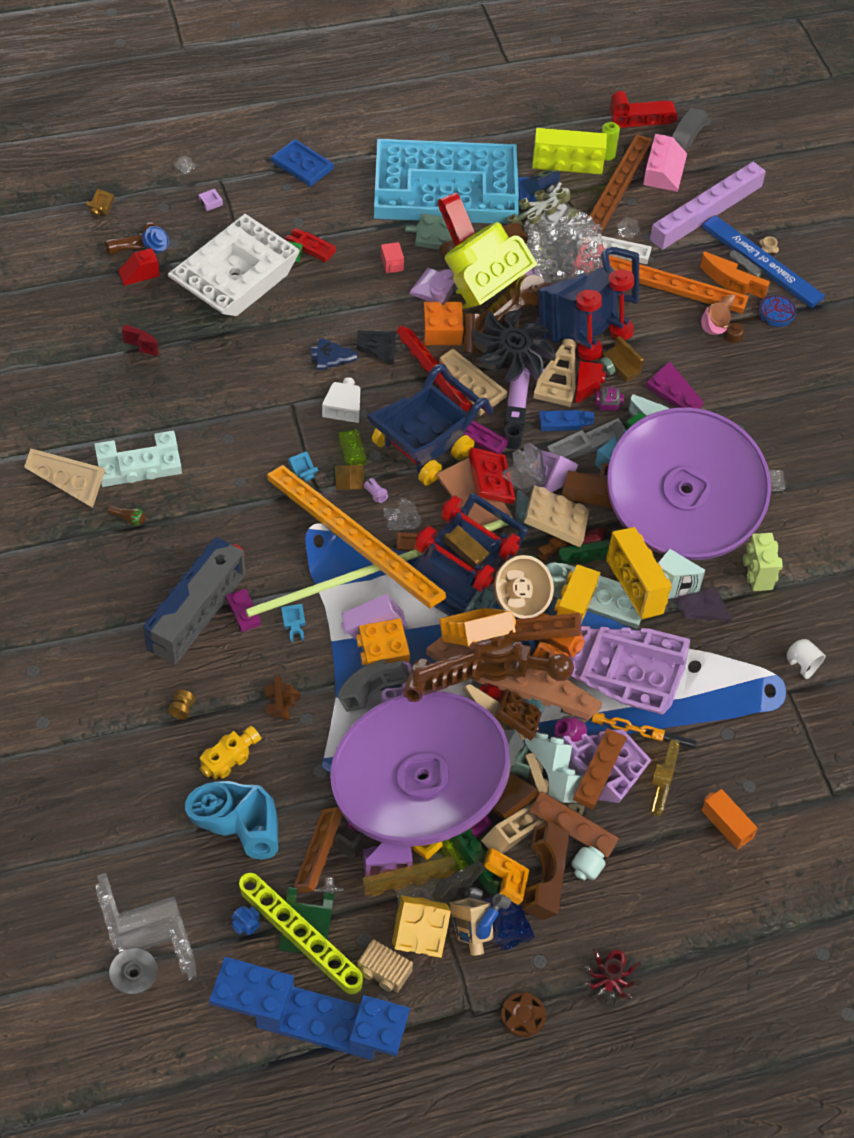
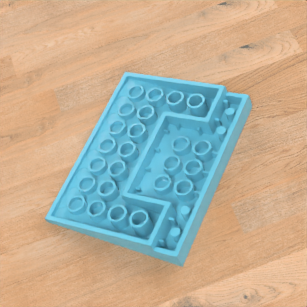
(419, 173)

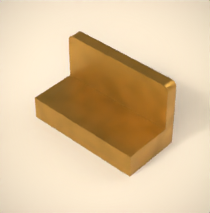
(625, 359)
(466, 547)

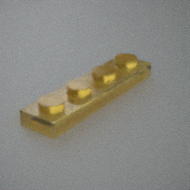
(409, 875)

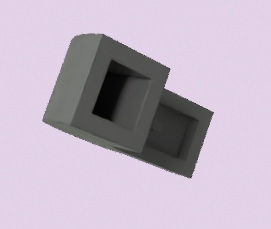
(690, 125)
(368, 681)

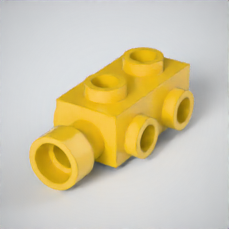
(227, 754)

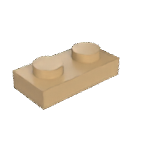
(536, 771)

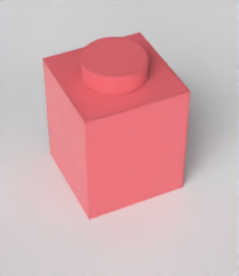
(392, 257)

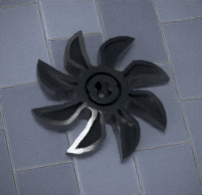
(513, 345)

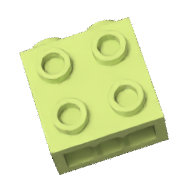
(762, 561)

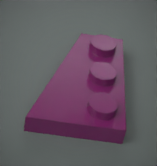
(674, 388)

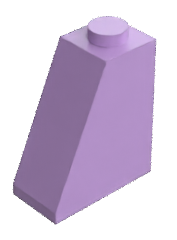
(374, 611)

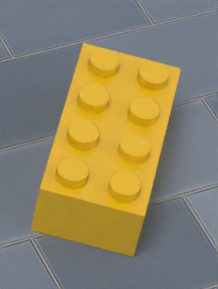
(638, 572)

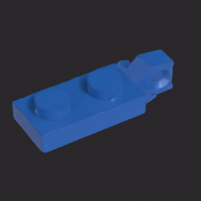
(565, 420)

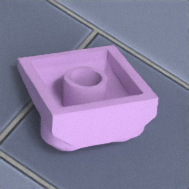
(435, 286)

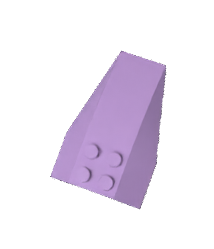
(632, 665)

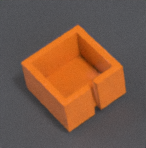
(443, 323)

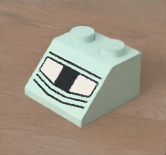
(682, 573)

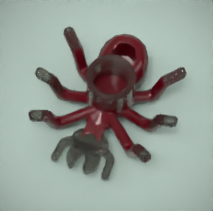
(612, 975)

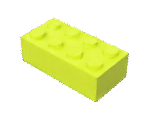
(569, 151)

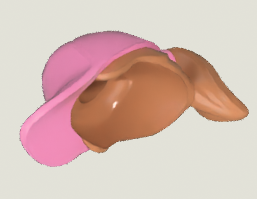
(717, 316)

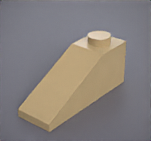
(512, 830)

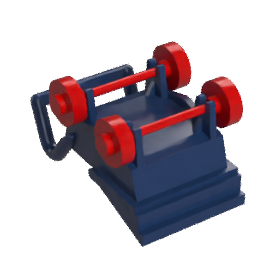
(588, 305)
(448, 569)

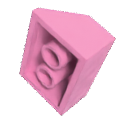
(665, 164)

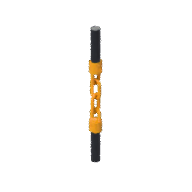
(657, 734)

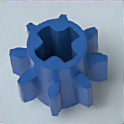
(246, 920)

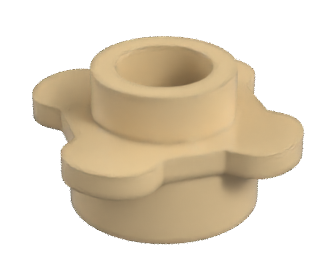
(769, 244)

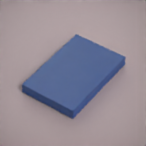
(302, 162)

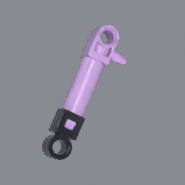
(516, 410)

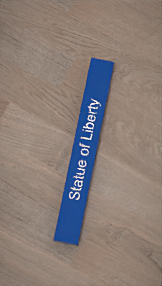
(773, 268)

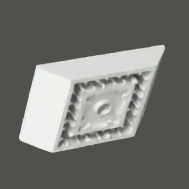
(243, 249)

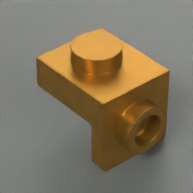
(101, 203)

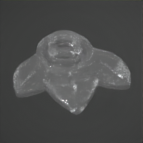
(400, 517)

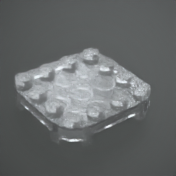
(565, 249)

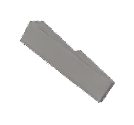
(583, 443)

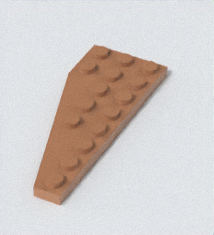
(535, 684)

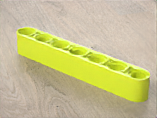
(303, 943)

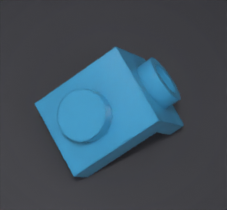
(303, 467)

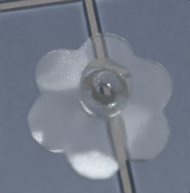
(623, 228)
(329, 886)

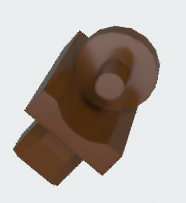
(284, 696)

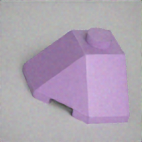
(556, 470)

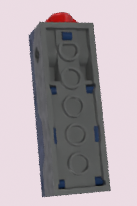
(194, 600)

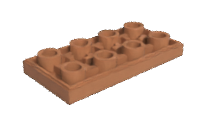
(460, 482)

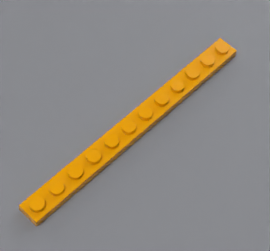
(357, 537)

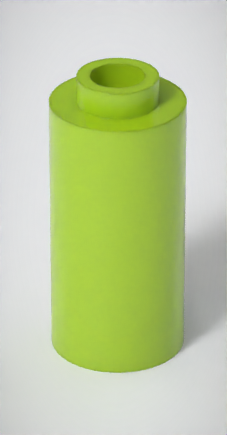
(612, 131)

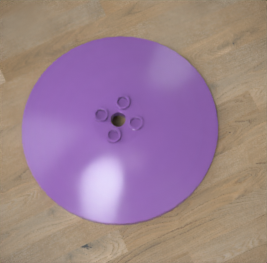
(693, 450)
(400, 740)

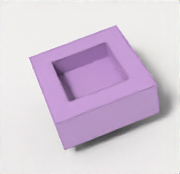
(210, 199)

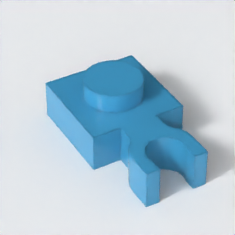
(294, 618)

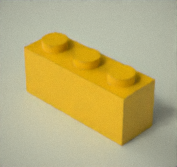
(579, 591)

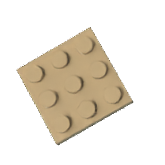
(557, 515)

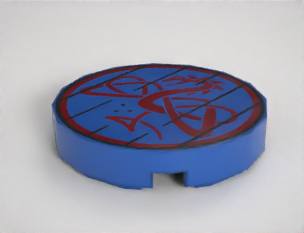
(777, 310)

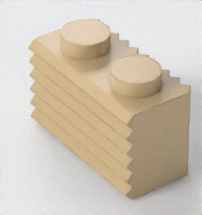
(384, 966)

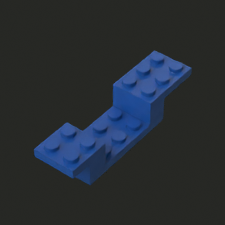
(307, 1014)

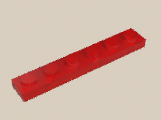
(427, 362)

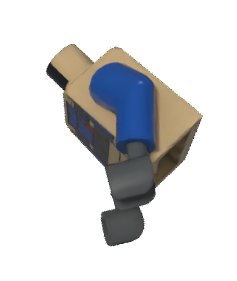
(475, 918)

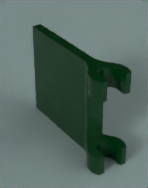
(315, 915)

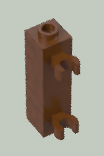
(586, 489)

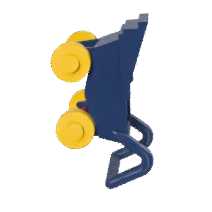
(428, 425)

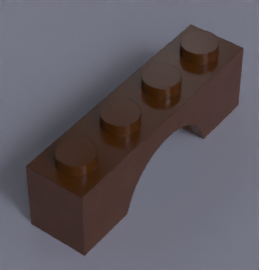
(551, 846)

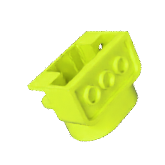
(488, 263)

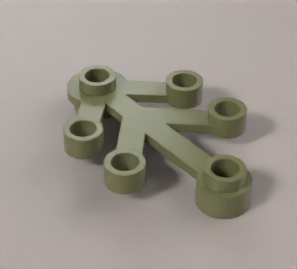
(538, 207)

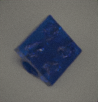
(511, 926)

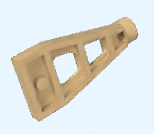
(556, 392)

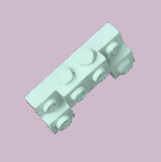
(139, 463)

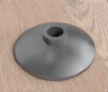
(133, 961)

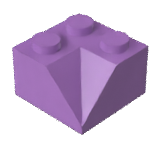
(386, 858)

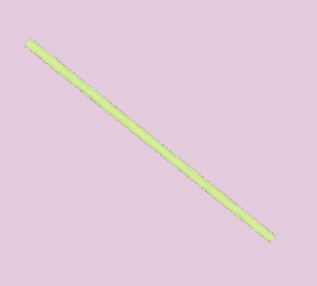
(341, 579)

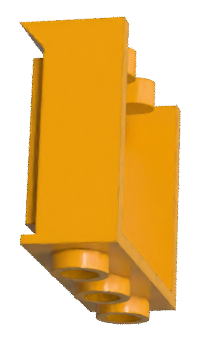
(476, 625)

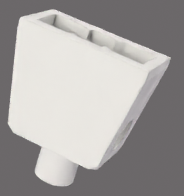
(342, 401)

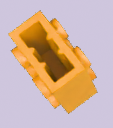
(383, 641)

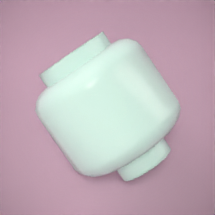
(588, 863)

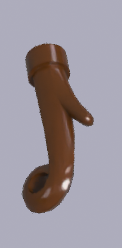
(134, 242)

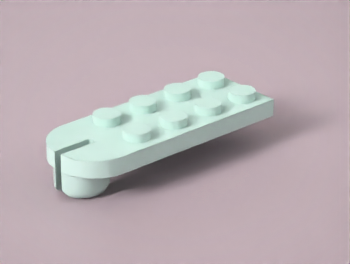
(607, 600)

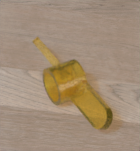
(663, 777)

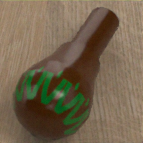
(133, 516)

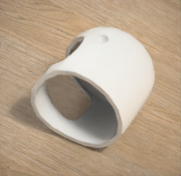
(806, 655)

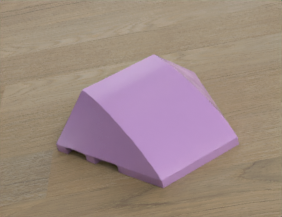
(625, 772)

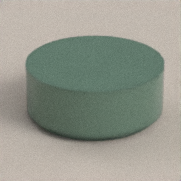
(608, 366)

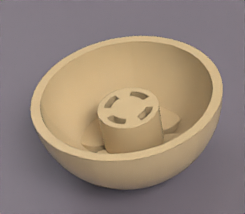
(533, 586)

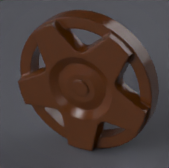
(523, 1014)

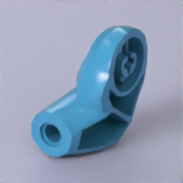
(238, 810)

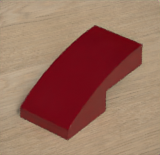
(135, 336)

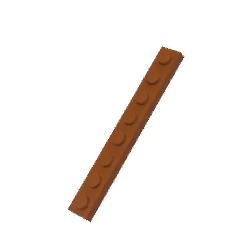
(620, 180)

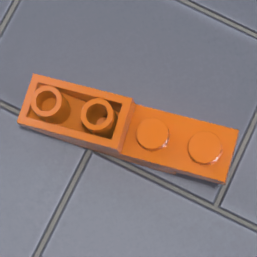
(728, 276)

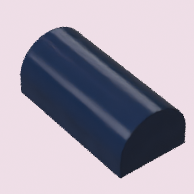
(542, 181)

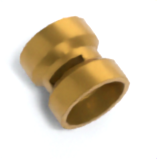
(181, 706)

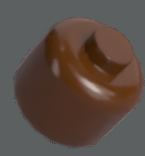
(734, 332)

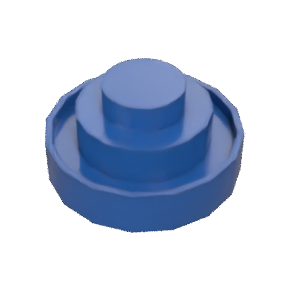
(155, 238)

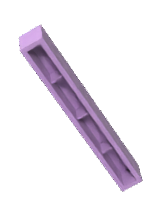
(707, 205)

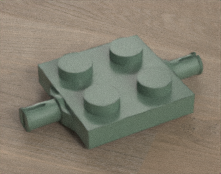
(430, 231)

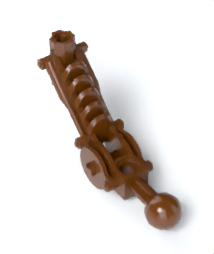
(519, 294)
(490, 659)

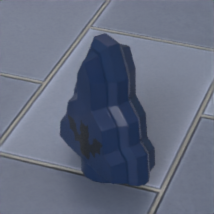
(331, 354)

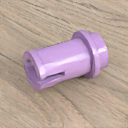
(379, 494)

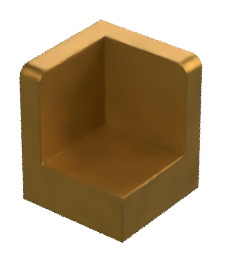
(349, 477)

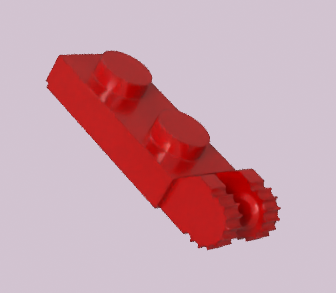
(312, 245)

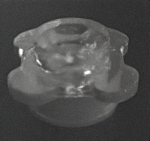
(185, 164)

